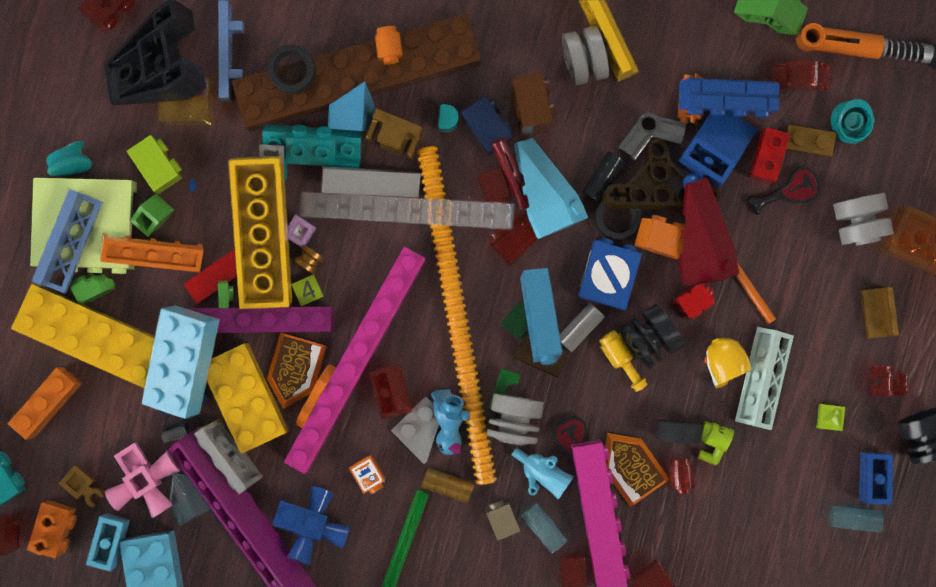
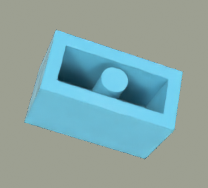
(105, 545)

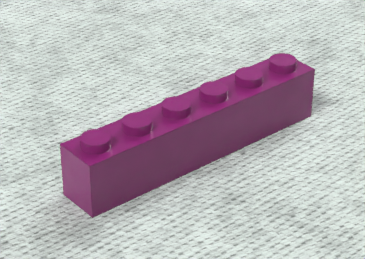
(272, 319)

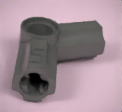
(638, 137)

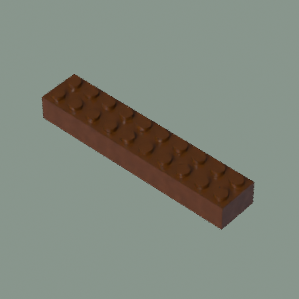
(427, 55)

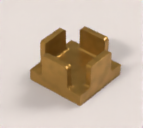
(394, 133)

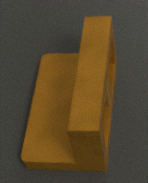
(879, 312)

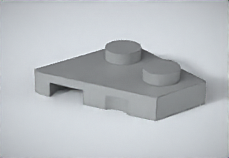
(418, 429)

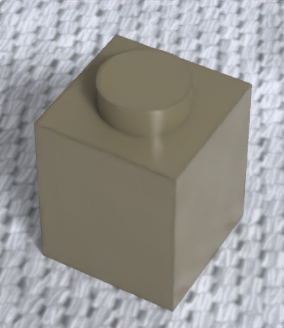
(502, 519)

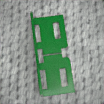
(505, 379)

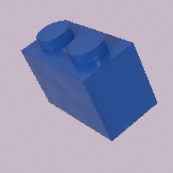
(876, 477)

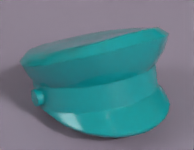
(852, 121)
(68, 161)

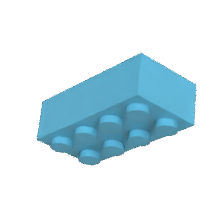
(180, 361)
(151, 560)

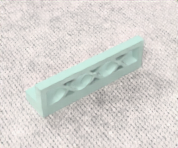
(754, 395)

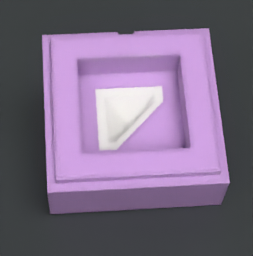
(300, 231)

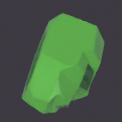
(91, 287)

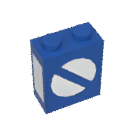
(609, 274)

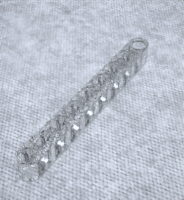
(406, 210)

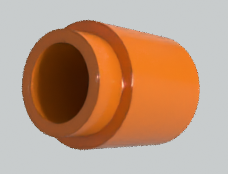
(388, 44)

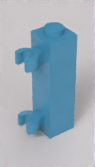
(541, 316)

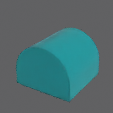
(447, 118)

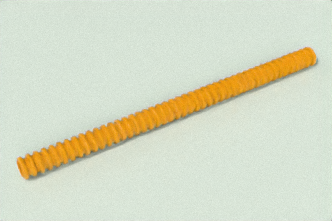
(458, 323)

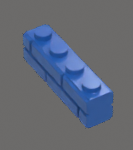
(728, 96)

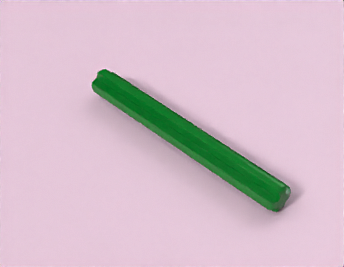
(406, 539)

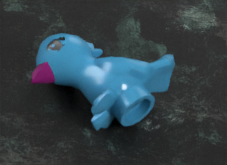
(449, 416)

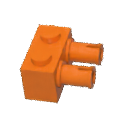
(52, 529)

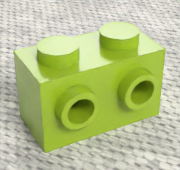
(155, 164)

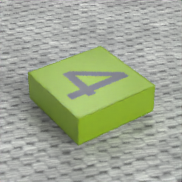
(307, 290)

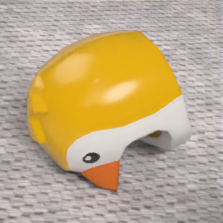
(726, 360)

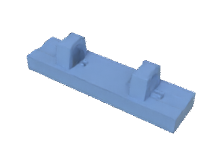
(226, 28)

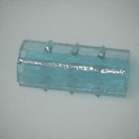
(856, 519)
(543, 527)

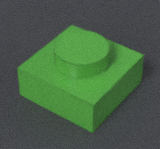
(225, 293)

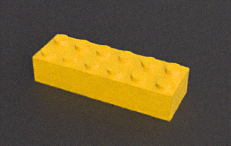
(260, 232)
(85, 334)

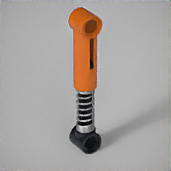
(863, 45)

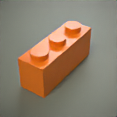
(45, 403)

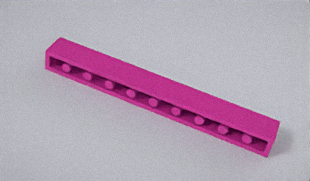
(355, 360)

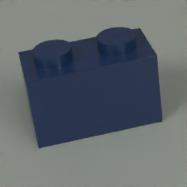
(486, 123)

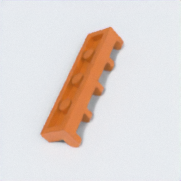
(151, 253)

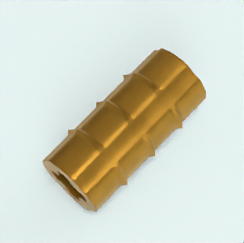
(447, 485)

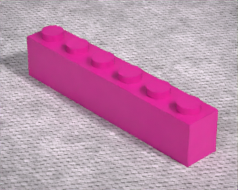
(599, 514)

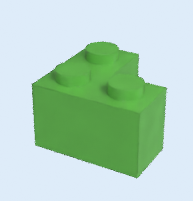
(780, 15)

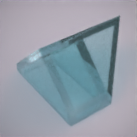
(186, 500)

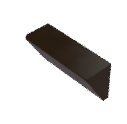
(524, 354)

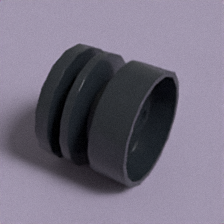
(652, 336)
(922, 428)

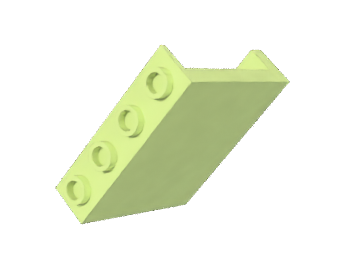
(112, 218)

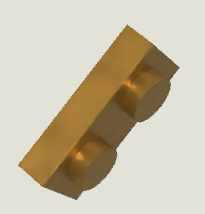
(810, 141)

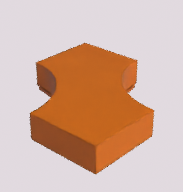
(315, 395)

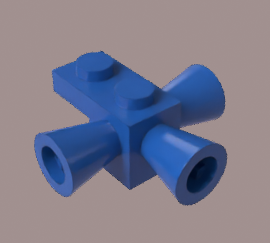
(310, 524)

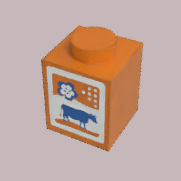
(368, 474)

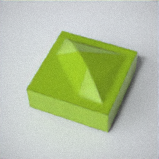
(830, 417)

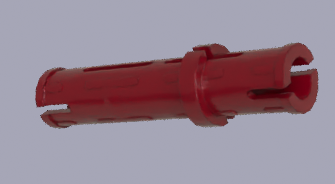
(510, 171)

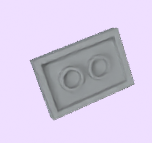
(226, 456)

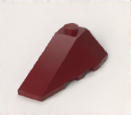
(707, 245)

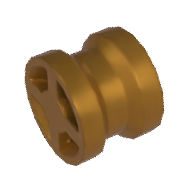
(309, 259)

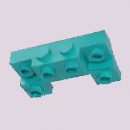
(315, 145)

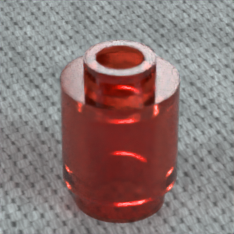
(682, 475)

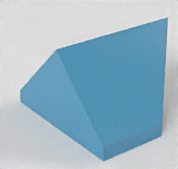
(352, 110)

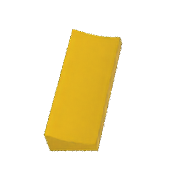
(615, 46)

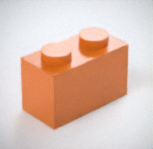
(660, 237)

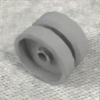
(585, 55)

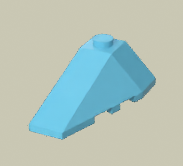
(550, 197)

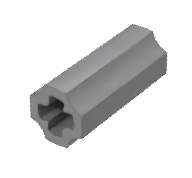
(580, 327)

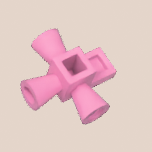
(142, 479)

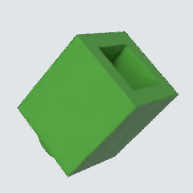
(151, 215)

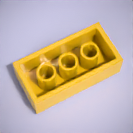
(245, 398)

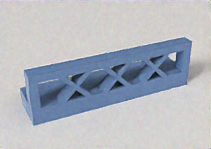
(58, 238)

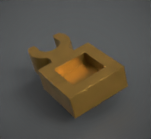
(79, 483)

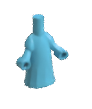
(544, 471)

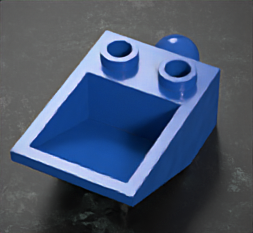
(716, 147)

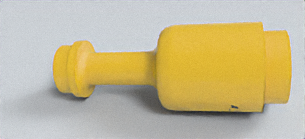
(620, 356)

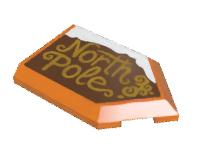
(295, 368)
(633, 467)

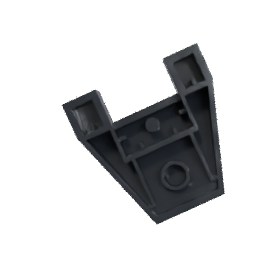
(150, 62)

